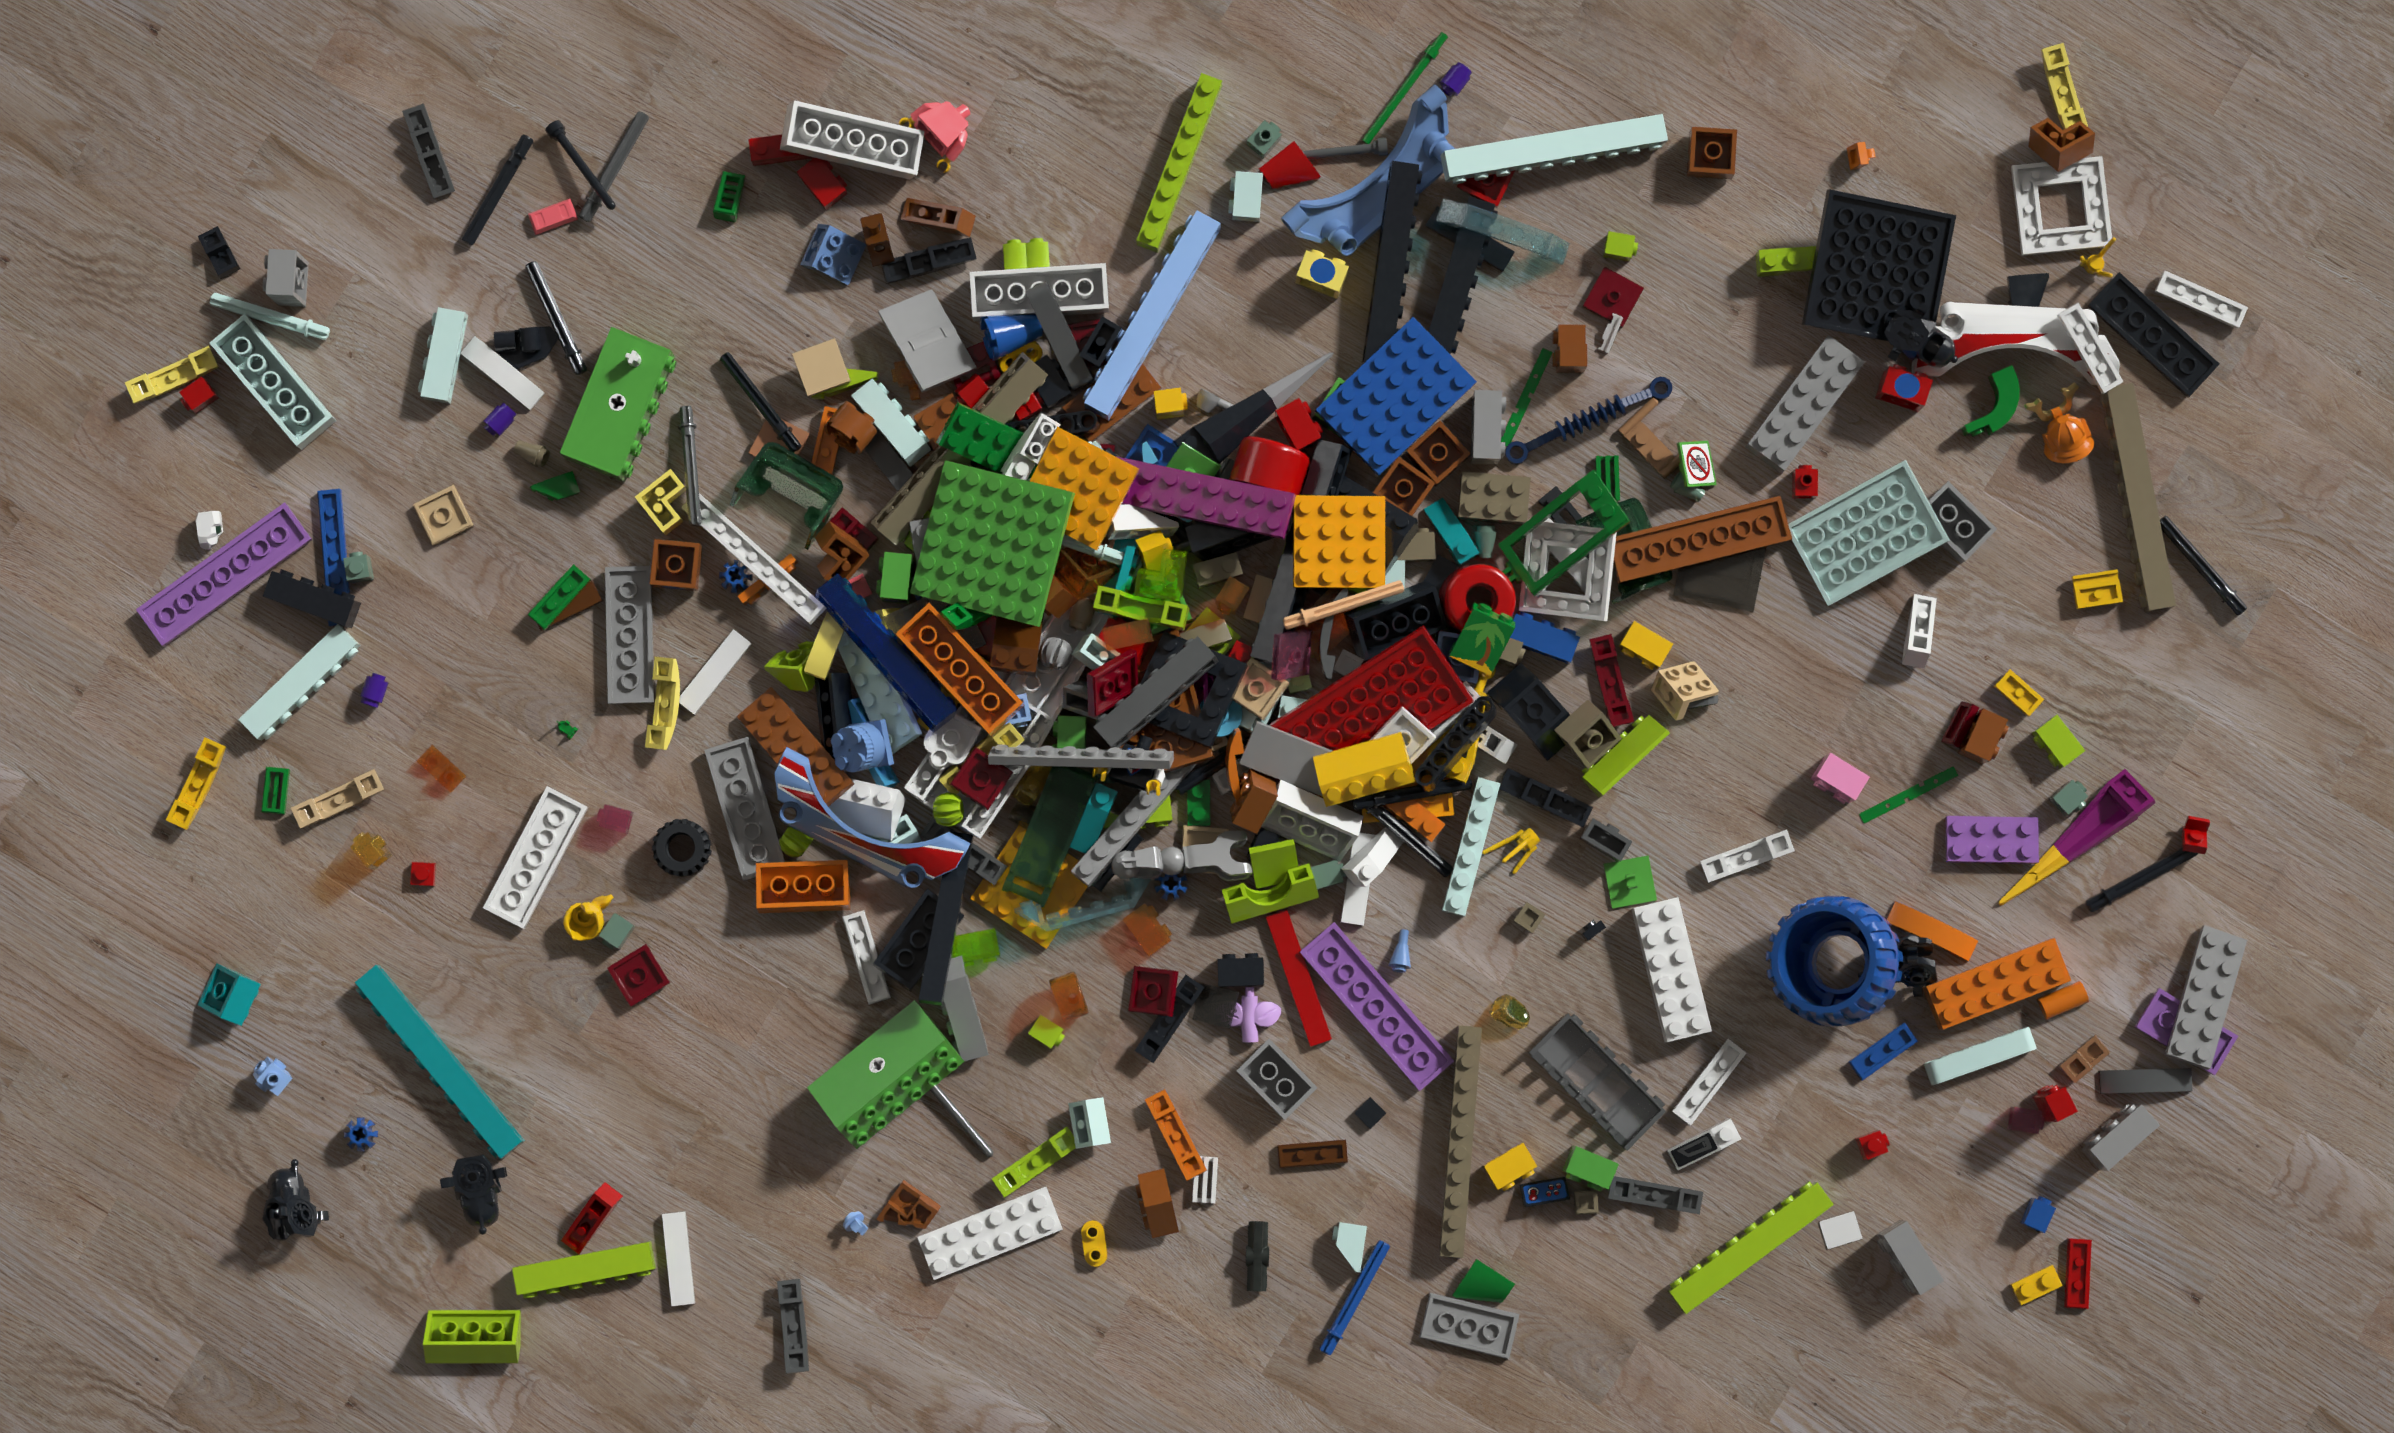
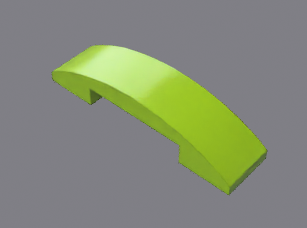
(1035, 1162)

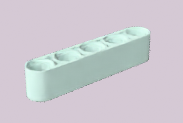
(1980, 1056)

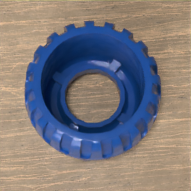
(1796, 954)

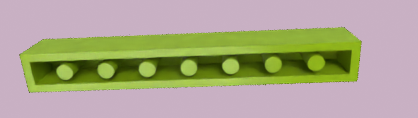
(1179, 162)
(1750, 1247)

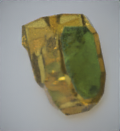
(1510, 1012)

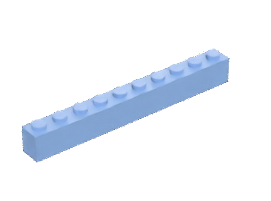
(1152, 315)

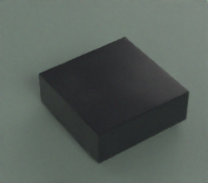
(1370, 1113)

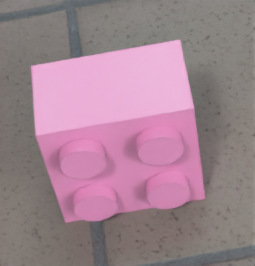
(1839, 778)

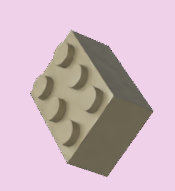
(1493, 498)

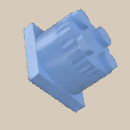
(862, 746)

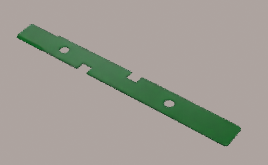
(1524, 400)
(1912, 793)

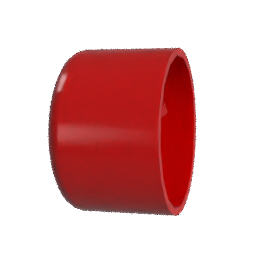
(1270, 465)
(1457, 585)

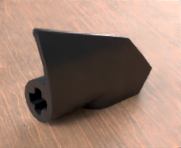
(525, 344)

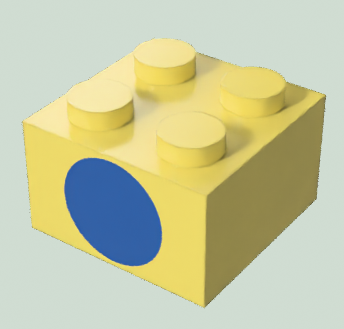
(1322, 273)

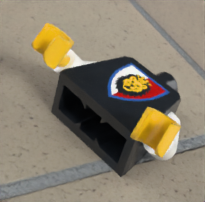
(1138, 778)

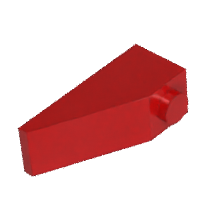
(591, 1217)

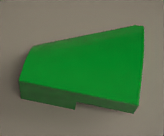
(1483, 1284)

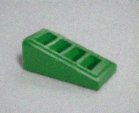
(725, 210)

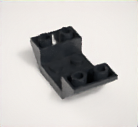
(1531, 709)

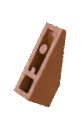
(939, 217)

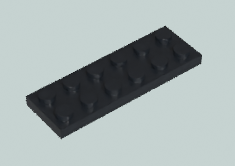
(2153, 334)

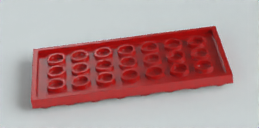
(1360, 703)

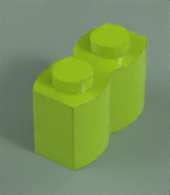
(1026, 255)

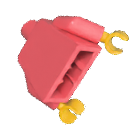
(943, 128)

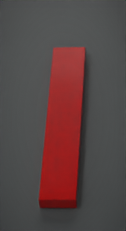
(1298, 978)

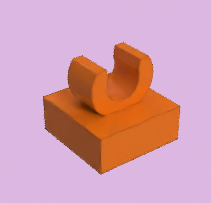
(1859, 155)

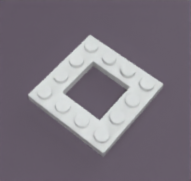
(2031, 234)
(1595, 602)

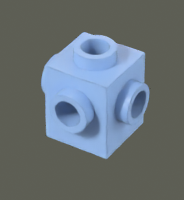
(271, 1075)

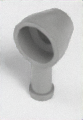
(1208, 400)

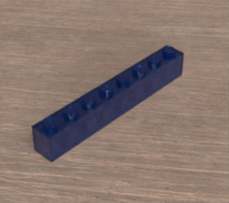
(886, 653)

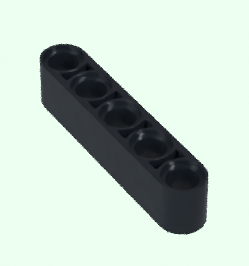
(1076, 418)
(1458, 732)

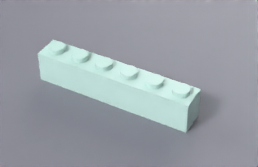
(299, 683)
(1471, 847)

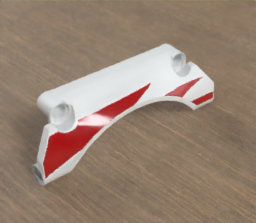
(1993, 327)

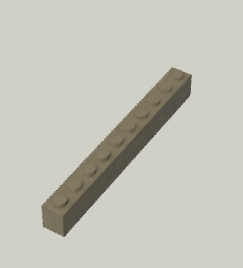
(919, 492)
(2138, 498)
(1460, 1141)

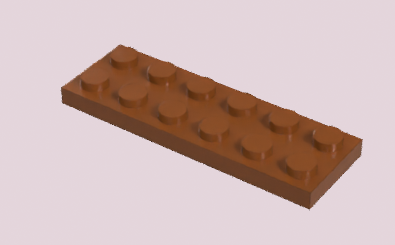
(778, 727)

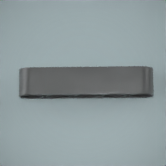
(1059, 335)

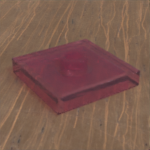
(1291, 654)

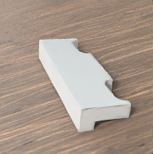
(1610, 333)

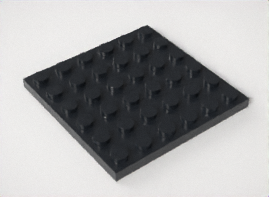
(1874, 262)

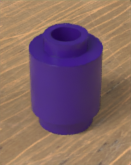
(1455, 79)
(499, 419)
(373, 690)

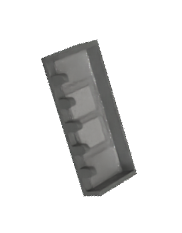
(1597, 1081)

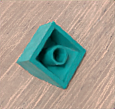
(229, 994)

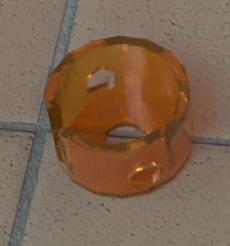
(1069, 1007)

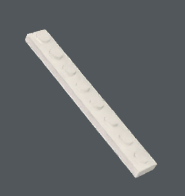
(758, 562)

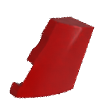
(1288, 168)

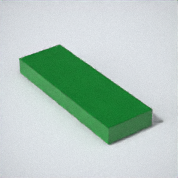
(559, 597)

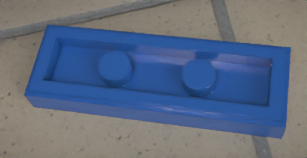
(1883, 1051)

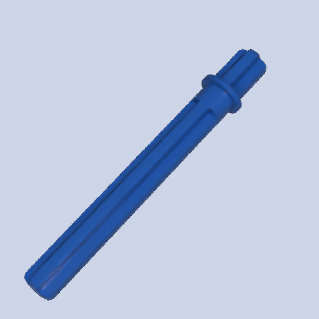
(1355, 1296)

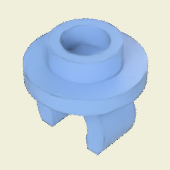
(854, 1222)

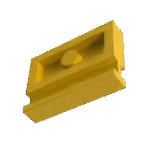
(2097, 589)

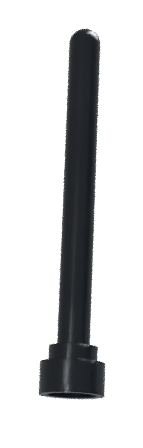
(557, 132)

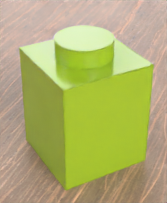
(1620, 246)
(1047, 1032)

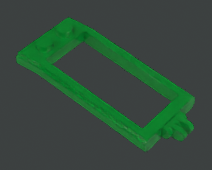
(1603, 505)

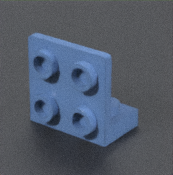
(833, 253)

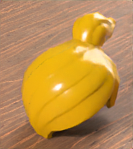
(586, 919)

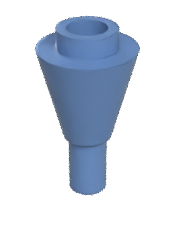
(1400, 959)

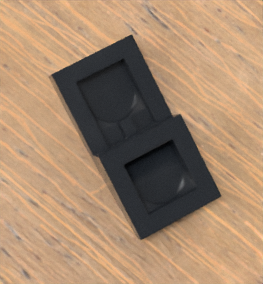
(219, 252)

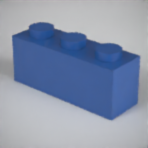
(1545, 638)

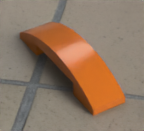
(1234, 747)
(1933, 929)
(1176, 1135)

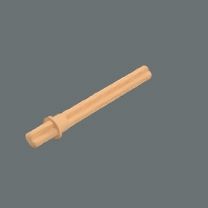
(1351, 602)

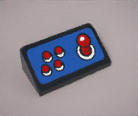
(1544, 1192)

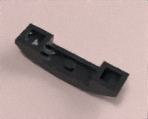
(1165, 1026)

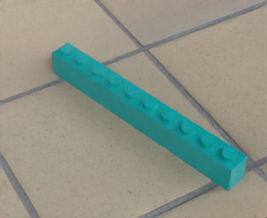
(439, 1061)

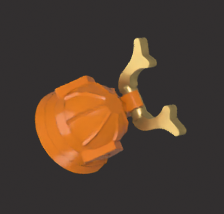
(2066, 436)

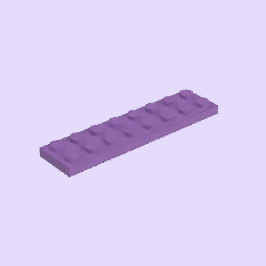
(224, 574)
(1376, 1006)

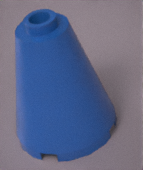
(1009, 333)

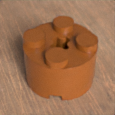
(851, 428)

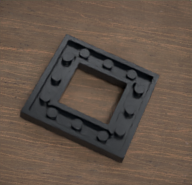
(1206, 726)

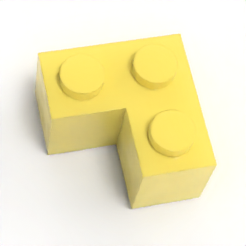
(657, 501)

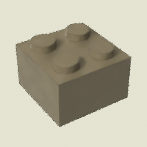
(1588, 734)

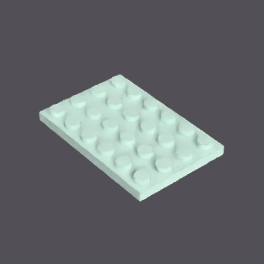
(1867, 533)

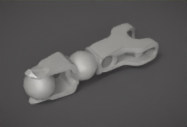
(1200, 858)

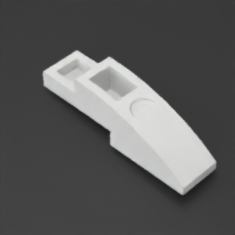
(1030, 448)

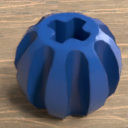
(737, 583)
(1175, 888)
(367, 1130)

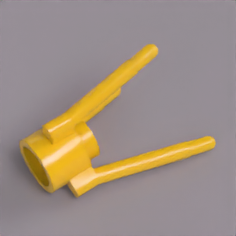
(2095, 263)
(1527, 840)

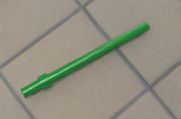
(1430, 53)

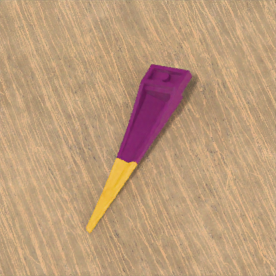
(2109, 812)

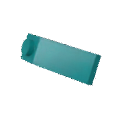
(1451, 532)
(1094, 818)

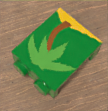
(1483, 638)

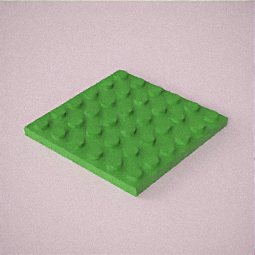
(992, 543)

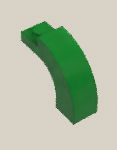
(2007, 394)

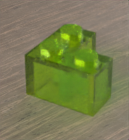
(1167, 582)

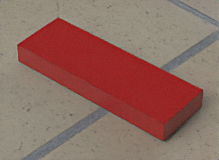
(2078, 1273)

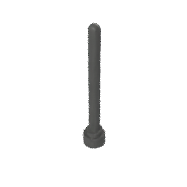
(1378, 147)
(962, 1121)

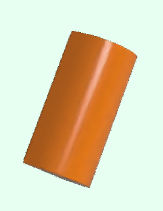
(2063, 1000)

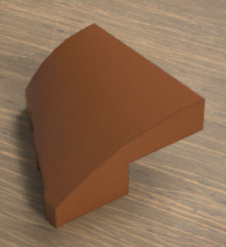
(909, 1207)

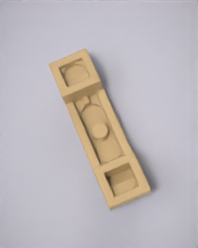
(338, 799)

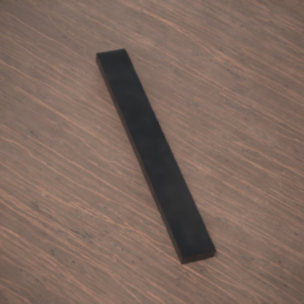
(944, 929)

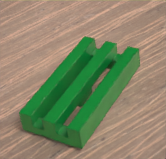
(1607, 459)
(286, 773)

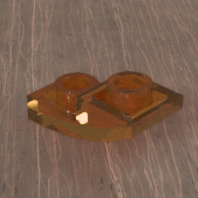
(1127, 634)
(441, 768)

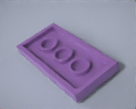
(1992, 839)
(2159, 1020)

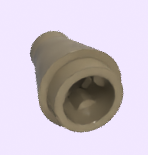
(533, 453)

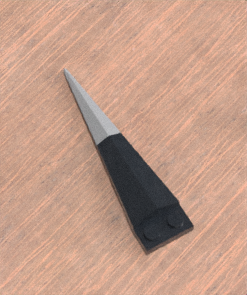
(1225, 430)

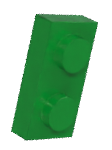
(1199, 804)

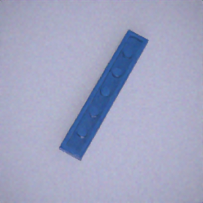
(333, 540)

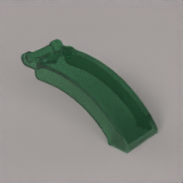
(1050, 832)

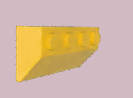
(1363, 769)

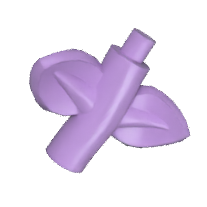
(1254, 1014)

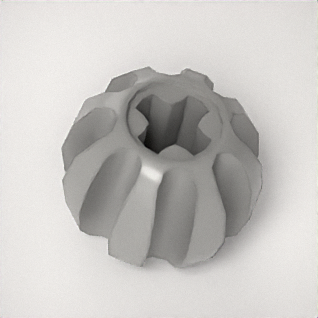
(1055, 653)

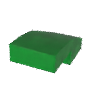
(557, 487)

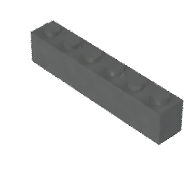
(1156, 693)

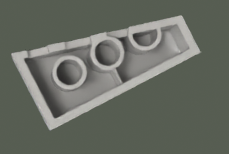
(962, 1013)

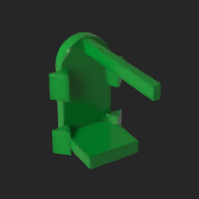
(567, 729)

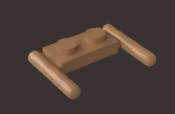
(1647, 443)

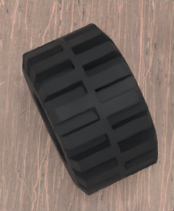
(661, 848)

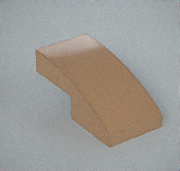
(2085, 1058)

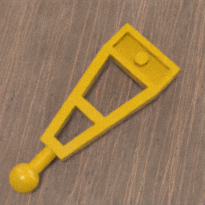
(1464, 766)

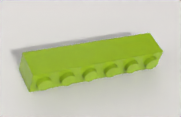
(584, 1268)

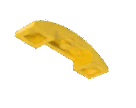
(197, 784)

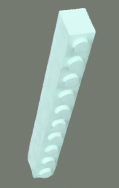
(1554, 148)

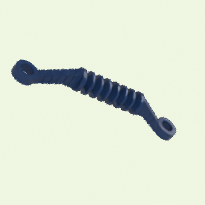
(1586, 420)

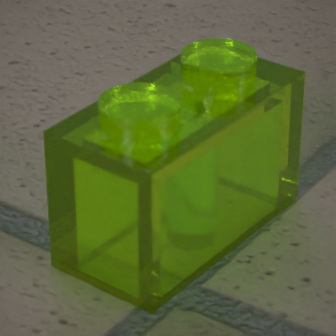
(977, 946)

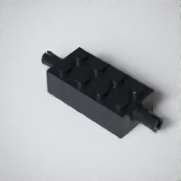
(1214, 541)

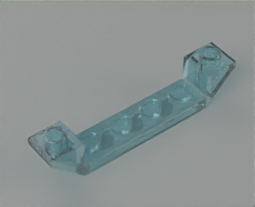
(1503, 229)
(1033, 911)

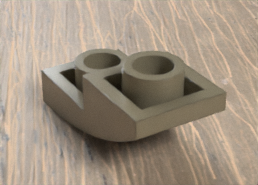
(1211, 634)

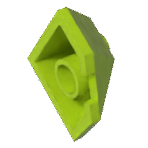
(790, 667)

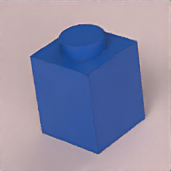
(2038, 1214)

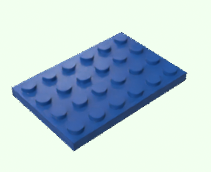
(1395, 396)

